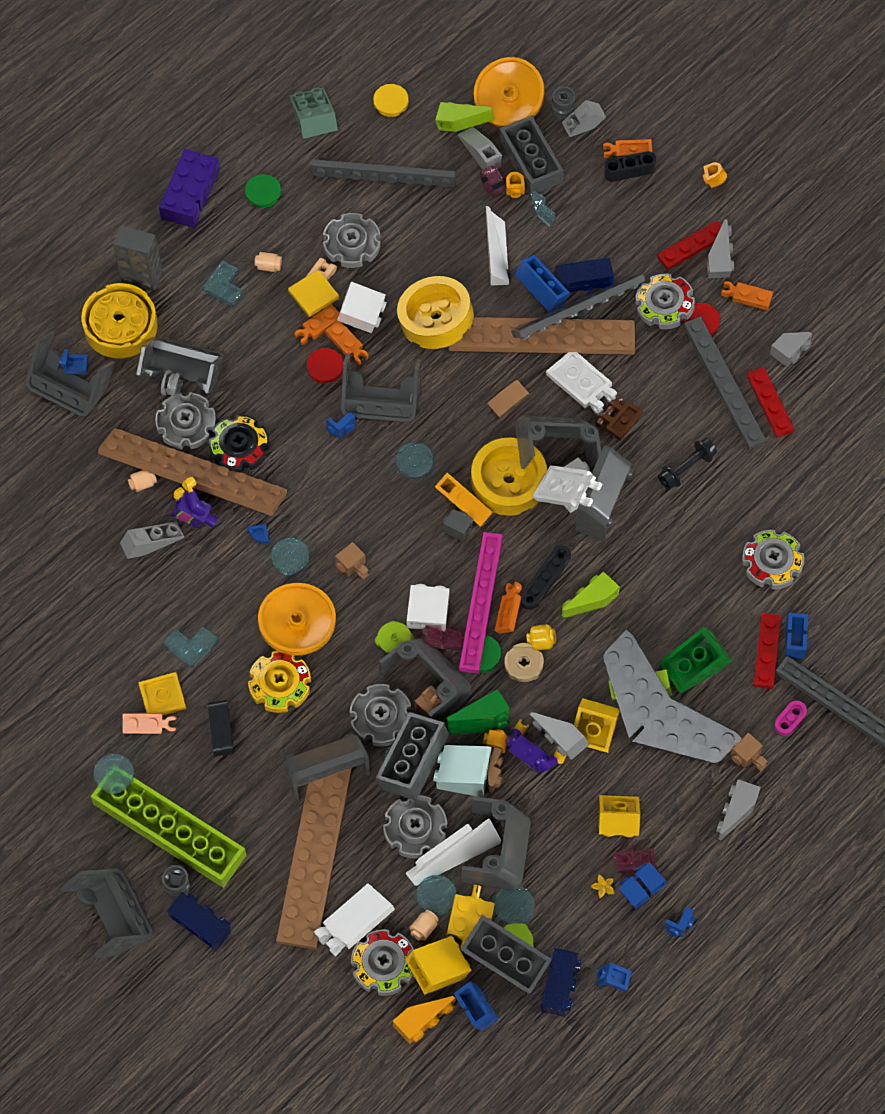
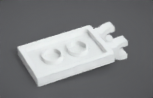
(582, 381)
(566, 486)
(354, 919)

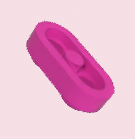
(789, 719)

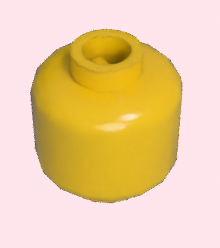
(541, 637)

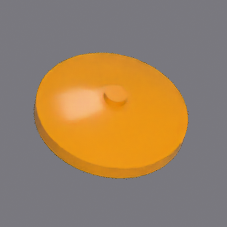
(511, 89)
(296, 619)

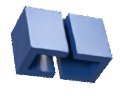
(795, 631)
(649, 877)
(472, 999)

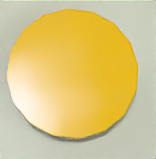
(391, 100)

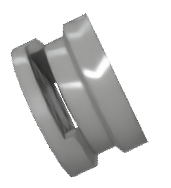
(171, 383)

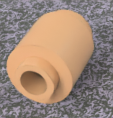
(268, 262)
(141, 480)
(424, 925)

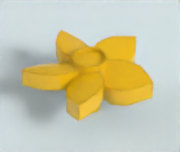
(603, 886)

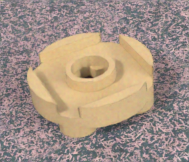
(523, 673)

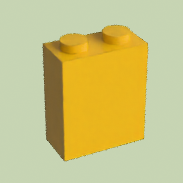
(438, 965)

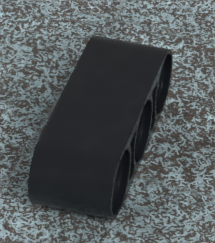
(638, 164)
(220, 728)

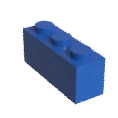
(542, 283)

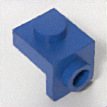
(74, 363)
(344, 426)
(685, 922)

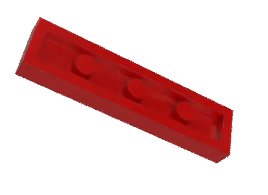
(689, 246)
(770, 402)
(767, 651)

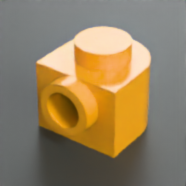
(714, 174)
(515, 184)
(494, 739)

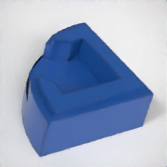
(259, 533)

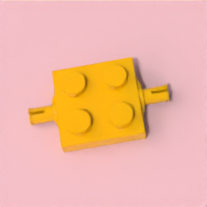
(466, 913)

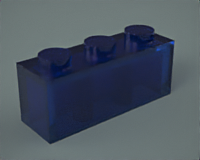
(585, 275)
(199, 920)
(560, 982)

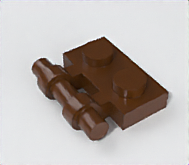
(623, 421)

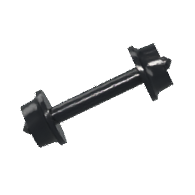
(669, 477)

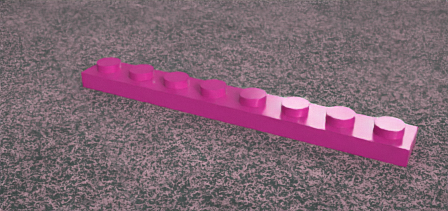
(480, 603)

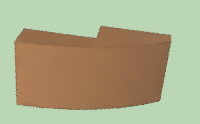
(507, 398)
(494, 773)

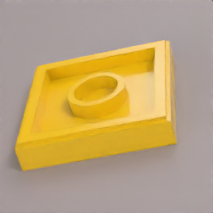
(313, 293)
(162, 694)

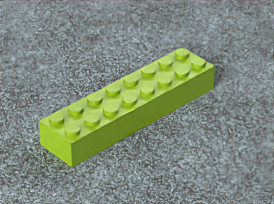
(173, 830)

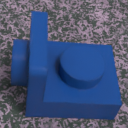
(614, 976)

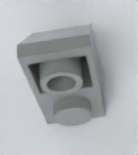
(584, 118)
(789, 346)

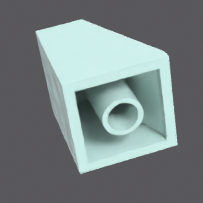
(463, 769)

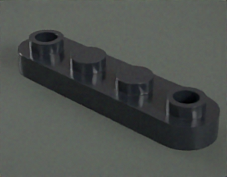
(545, 577)

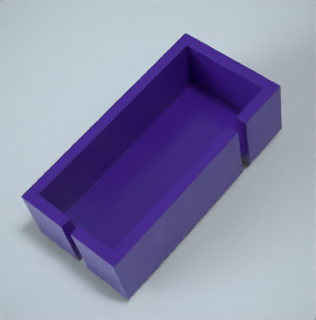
(189, 185)

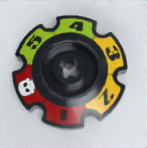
(241, 430)

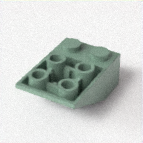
(313, 112)

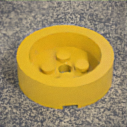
(433, 296)
(120, 337)
(500, 460)

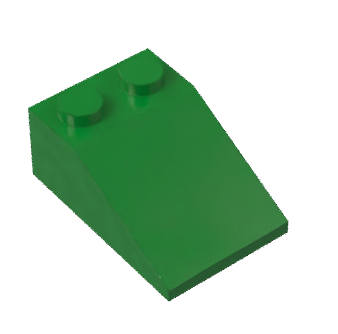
(695, 660)
(481, 716)

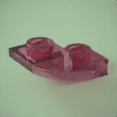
(449, 639)
(630, 860)

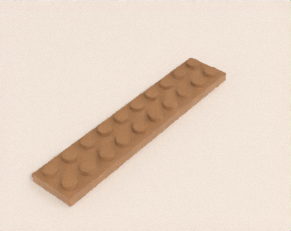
(571, 335)
(180, 466)
(313, 860)

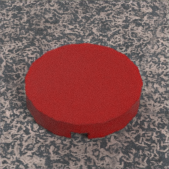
(708, 314)
(325, 365)

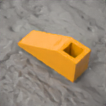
(463, 499)
(418, 1018)

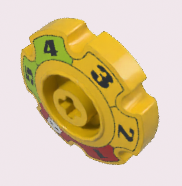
(281, 694)

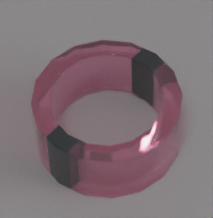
(492, 180)

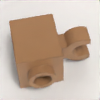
(351, 560)
(427, 701)
(748, 751)

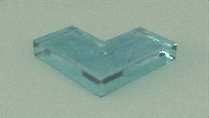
(219, 284)
(190, 650)

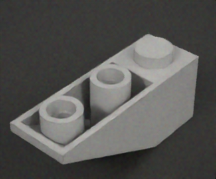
(481, 148)
(719, 260)
(149, 539)
(564, 734)
(741, 805)

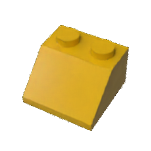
(596, 723)
(619, 815)

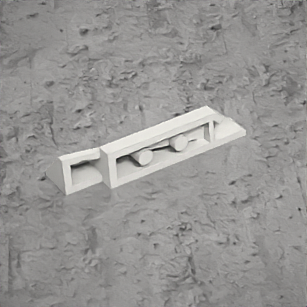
(497, 249)
(454, 851)

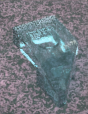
(542, 211)

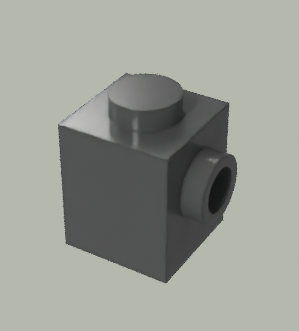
(458, 524)

